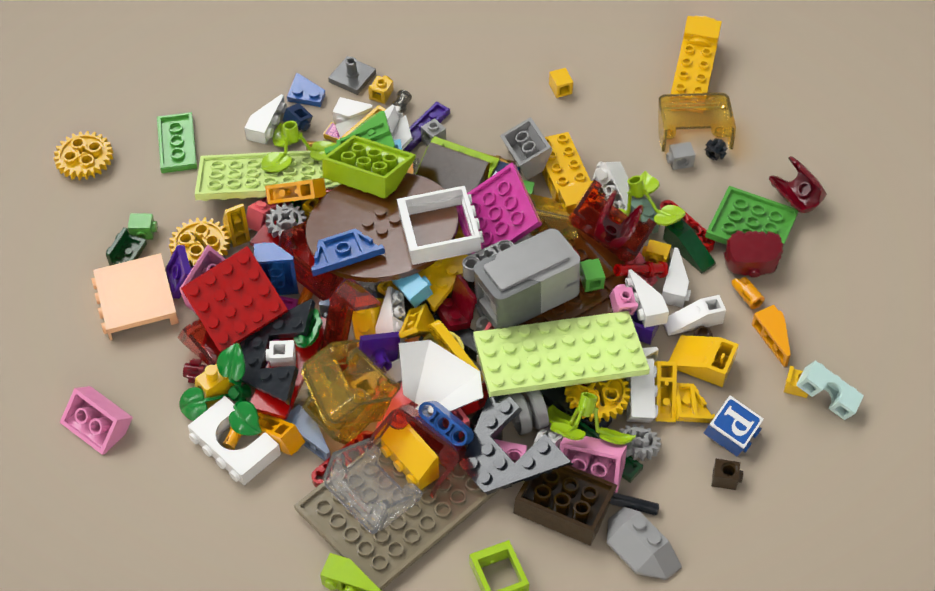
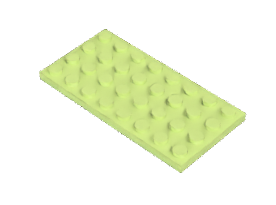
(243, 178)
(560, 353)

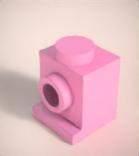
(623, 299)

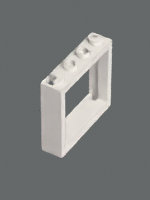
(434, 201)

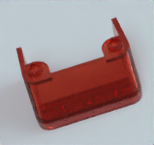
(345, 299)
(448, 454)

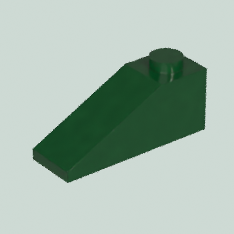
(691, 248)

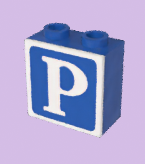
(734, 426)

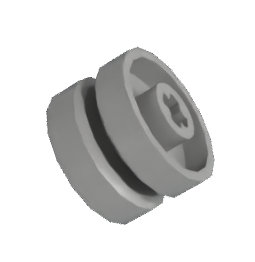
(533, 412)

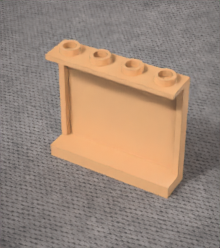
(133, 294)

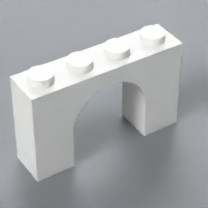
(241, 464)

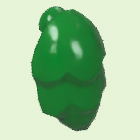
(316, 323)

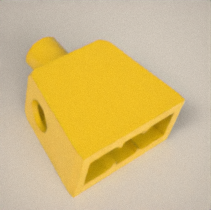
(212, 383)

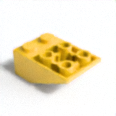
(705, 357)

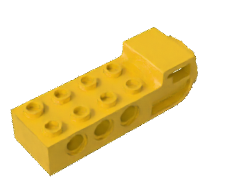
(696, 55)
(565, 172)

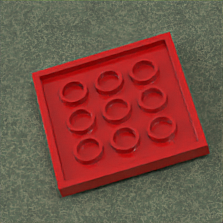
(234, 299)

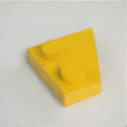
(690, 405)

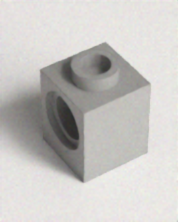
(432, 129)
(681, 155)

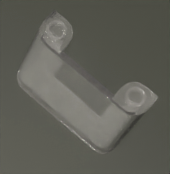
(367, 488)

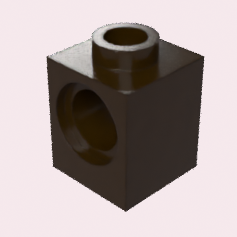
(721, 480)

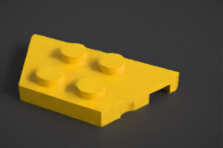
(442, 277)

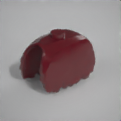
(803, 192)
(615, 234)
(753, 253)

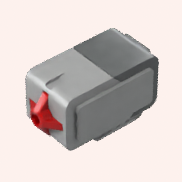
(523, 278)

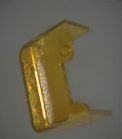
(695, 112)
(331, 393)

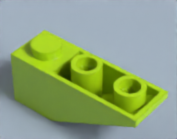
(345, 575)

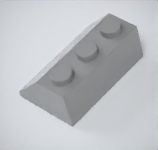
(527, 147)

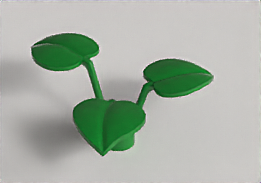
(245, 417)

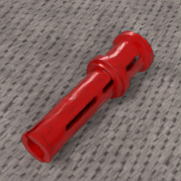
(647, 269)

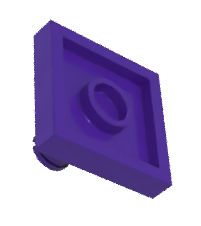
(177, 270)
(381, 348)

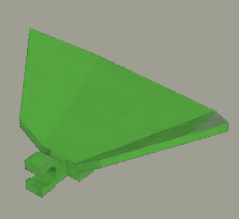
(373, 128)

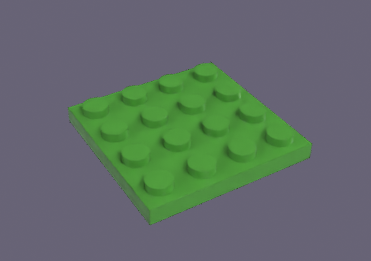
(747, 213)

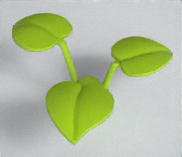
(286, 135)
(645, 185)
(567, 425)

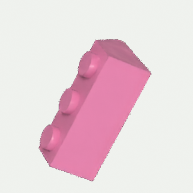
(207, 260)
(95, 419)
(596, 457)

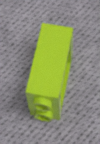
(495, 554)

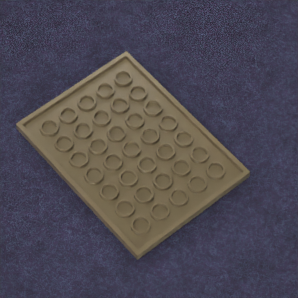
(407, 538)

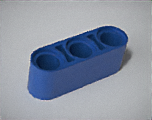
(455, 424)

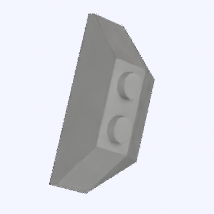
(641, 545)

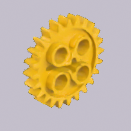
(83, 155)
(206, 234)
(614, 388)

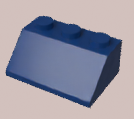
(278, 267)

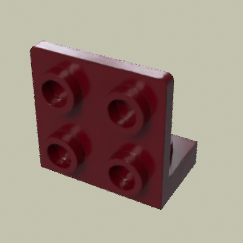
(458, 310)

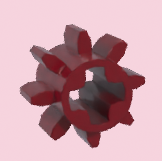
(193, 369)

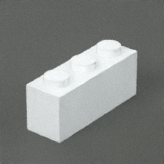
(642, 396)

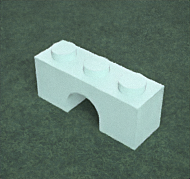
(844, 397)

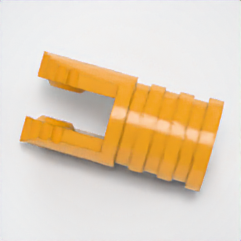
(748, 292)

